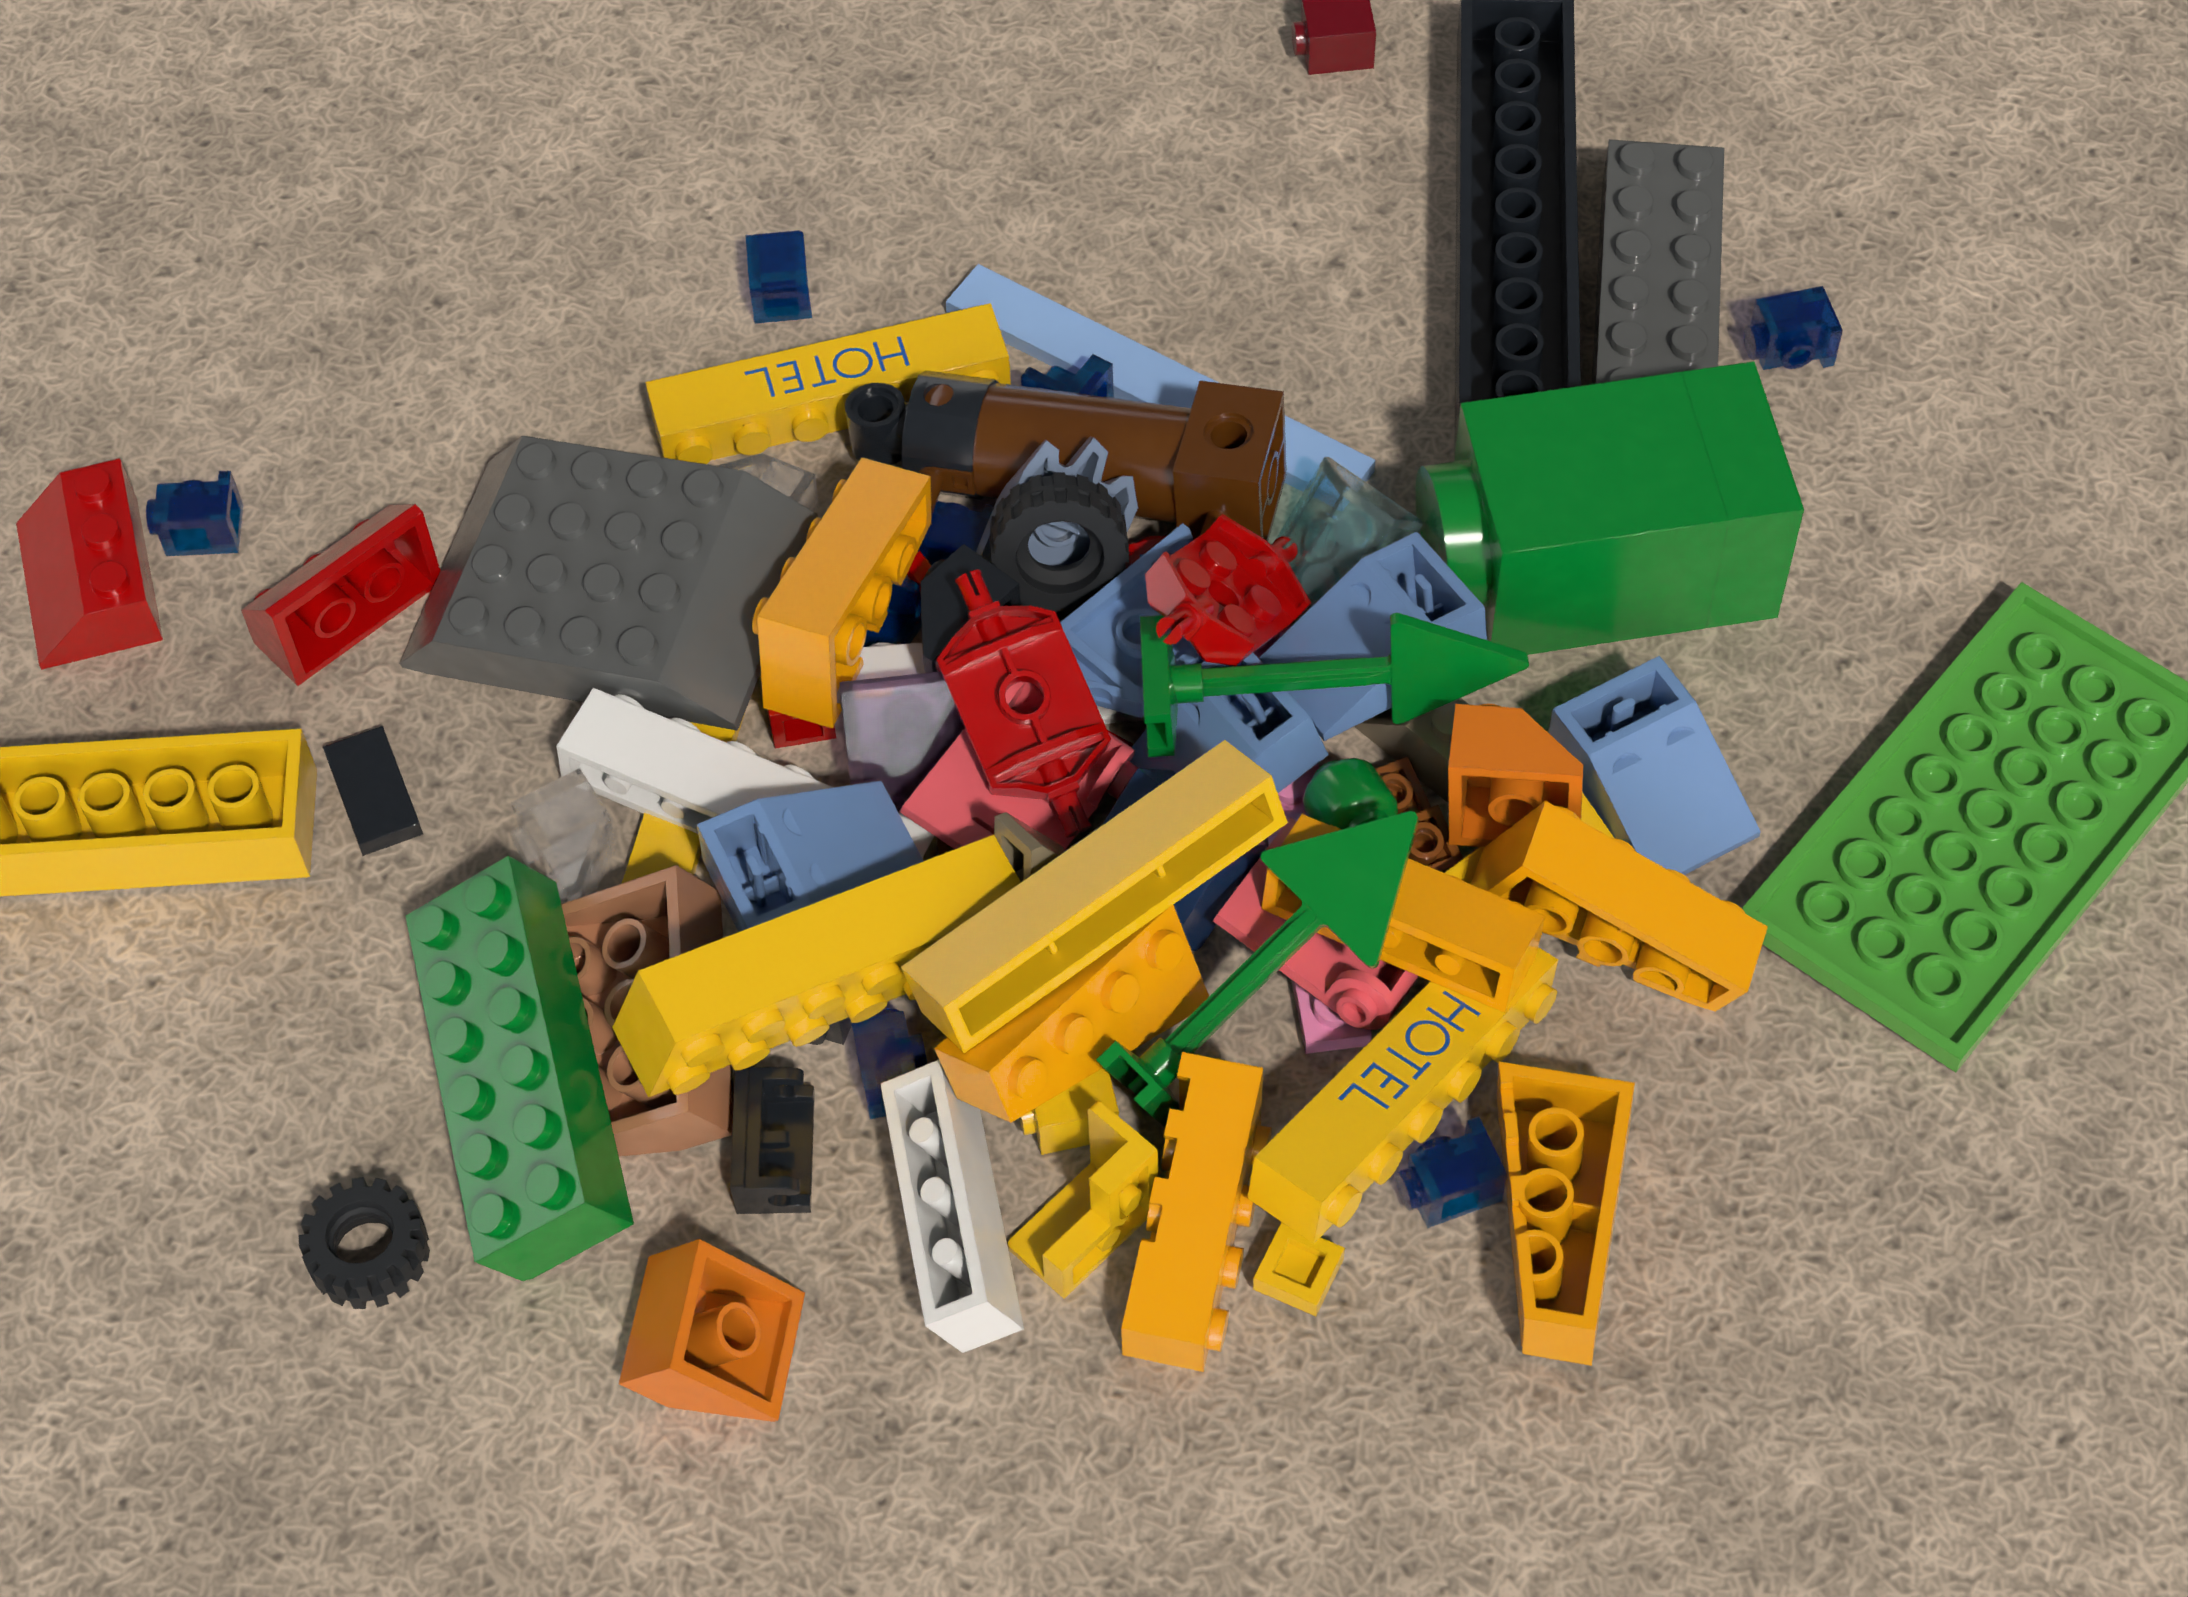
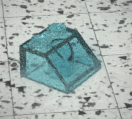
(1340, 524)

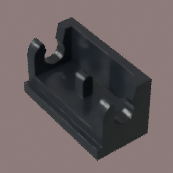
(772, 1141)

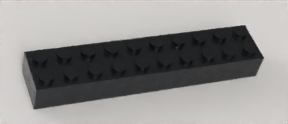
(1516, 201)

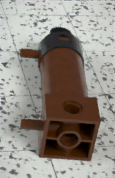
(1183, 461)

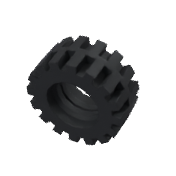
(375, 1277)

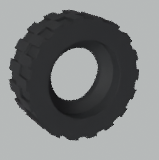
(1056, 500)

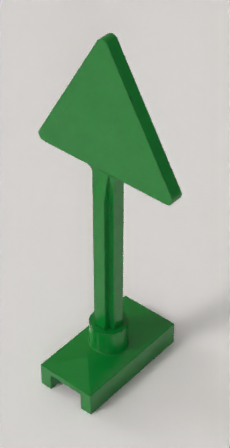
(1424, 668)
(1344, 884)

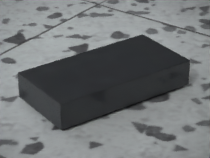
(372, 790)

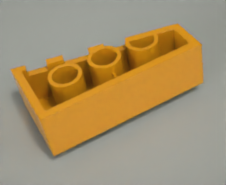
(1196, 1215)

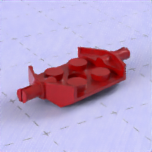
(1226, 592)
(1023, 753)

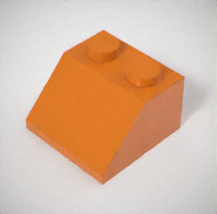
(1504, 770)
(712, 1334)

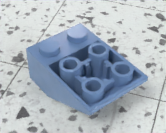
(1355, 623)
(1262, 726)
(1655, 768)
(803, 849)

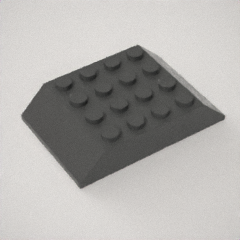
(610, 580)

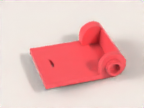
(960, 809)
(1322, 965)

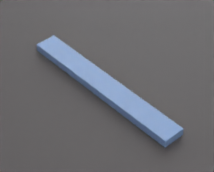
(1139, 373)

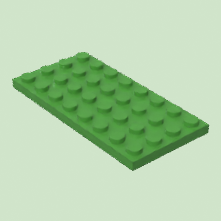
(1982, 826)

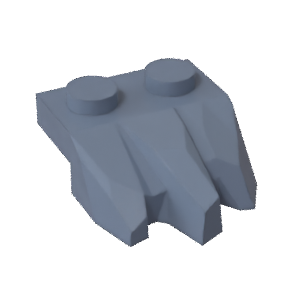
(1065, 541)

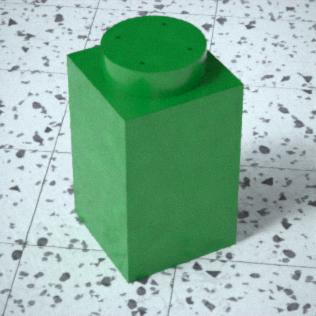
(1617, 509)

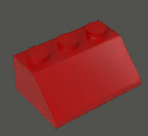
(87, 567)
(344, 592)

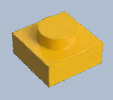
(1298, 1270)

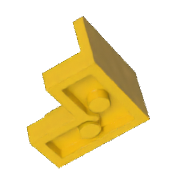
(1094, 1209)

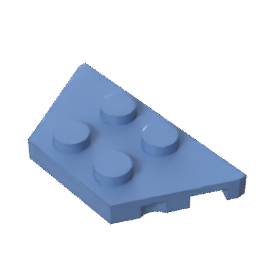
(1108, 633)

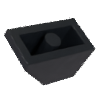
(943, 604)

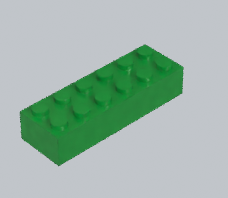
(517, 1071)

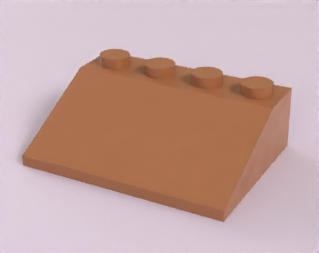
(611, 940)

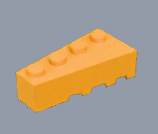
(839, 589)
(1623, 907)
(1054, 1044)
(1563, 1181)

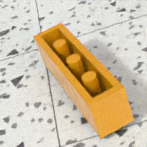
(1441, 928)

